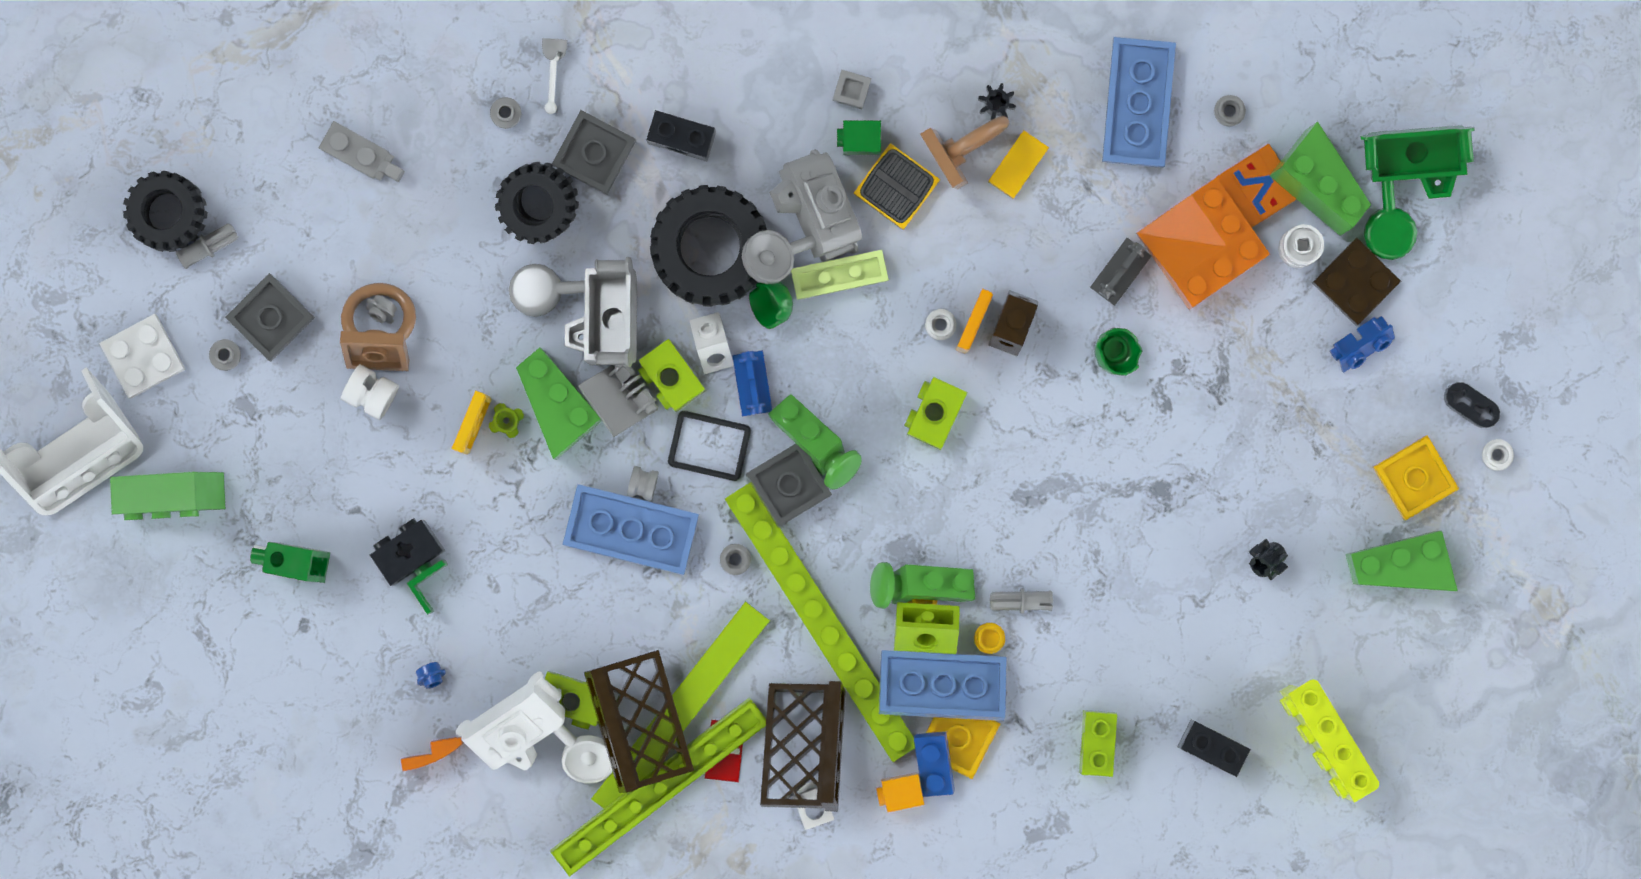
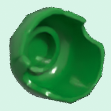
(771, 304)
(1118, 351)

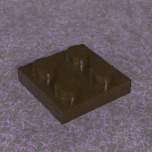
(1356, 281)

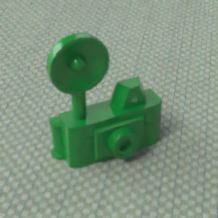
(1406, 155)

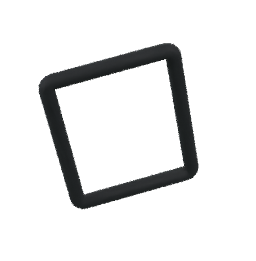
(672, 463)

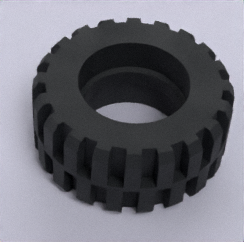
(667, 237)

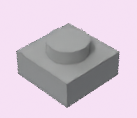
(851, 89)

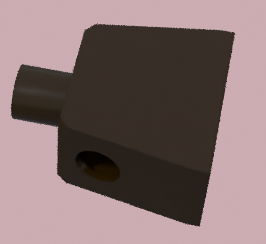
(1013, 323)

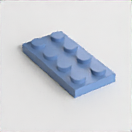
(1138, 102)
(630, 529)
(942, 685)

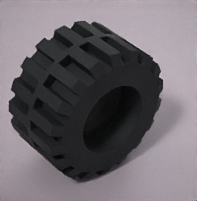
(140, 202)
(518, 220)

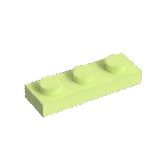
(839, 274)

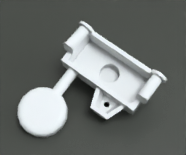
(525, 719)

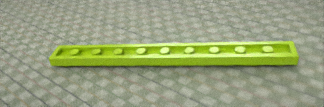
(819, 620)

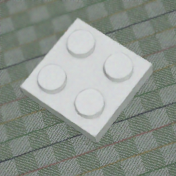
(142, 356)

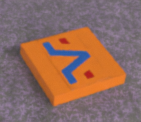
(1253, 188)

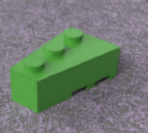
(1322, 181)
(556, 403)
(166, 494)
(1405, 563)

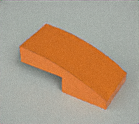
(439, 750)

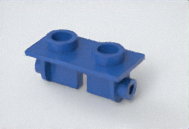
(1375, 337)
(752, 383)

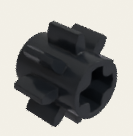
(1004, 99)
(1268, 559)

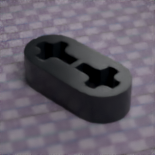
(1475, 398)

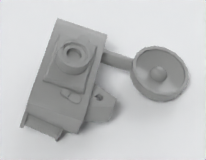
(823, 210)
(608, 311)

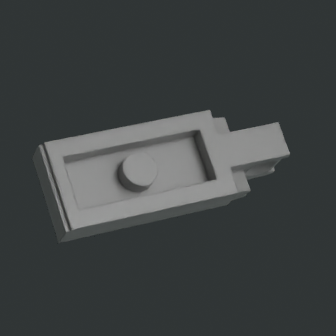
(359, 153)

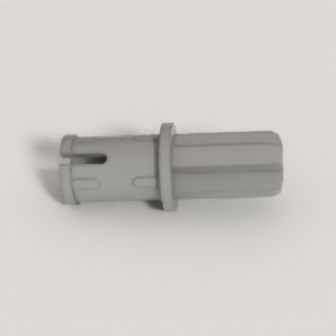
(206, 245)
(1021, 600)

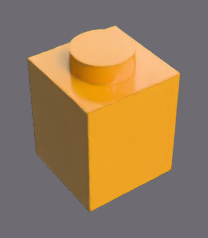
(900, 792)

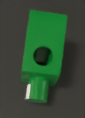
(292, 561)

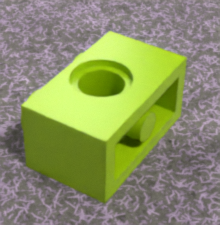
(667, 357)
(935, 432)
(926, 628)
(585, 713)
(1098, 743)

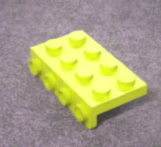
(1330, 738)

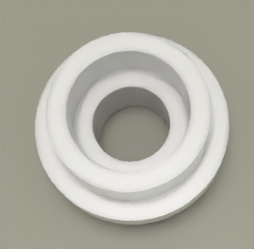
(940, 314)
(1507, 454)

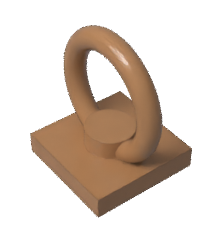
(951, 153)
(375, 347)

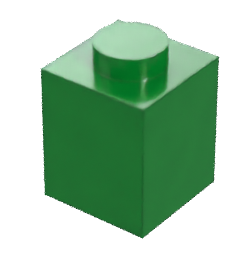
(860, 137)

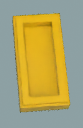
(1018, 164)

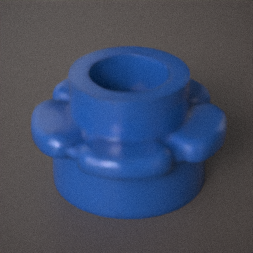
(430, 675)

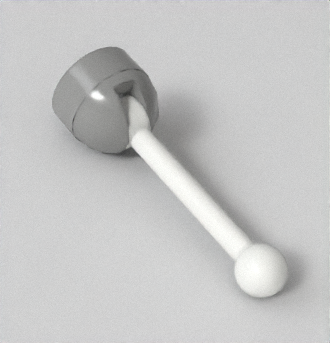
(553, 50)

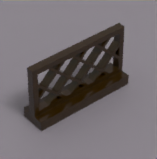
(613, 730)
(830, 746)

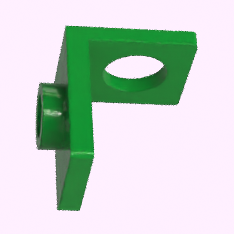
(422, 574)

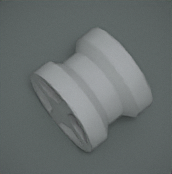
(642, 483)

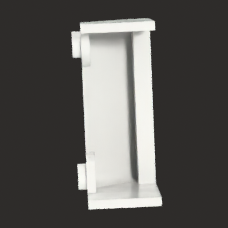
(75, 459)

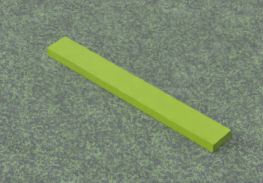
(695, 690)
(638, 804)

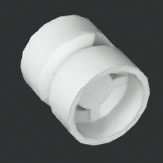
(1301, 246)
(370, 392)

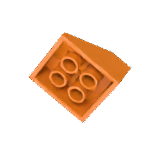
(1203, 243)

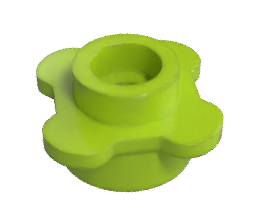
(502, 412)

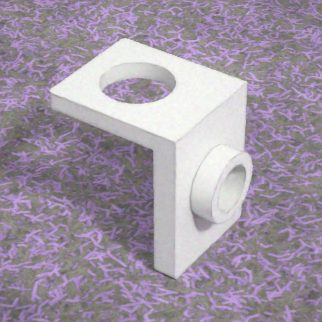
(709, 340)
(809, 791)

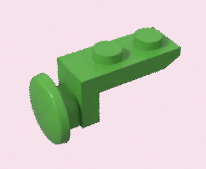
(817, 441)
(920, 583)

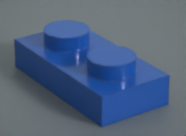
(934, 764)

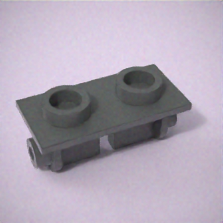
(1121, 271)

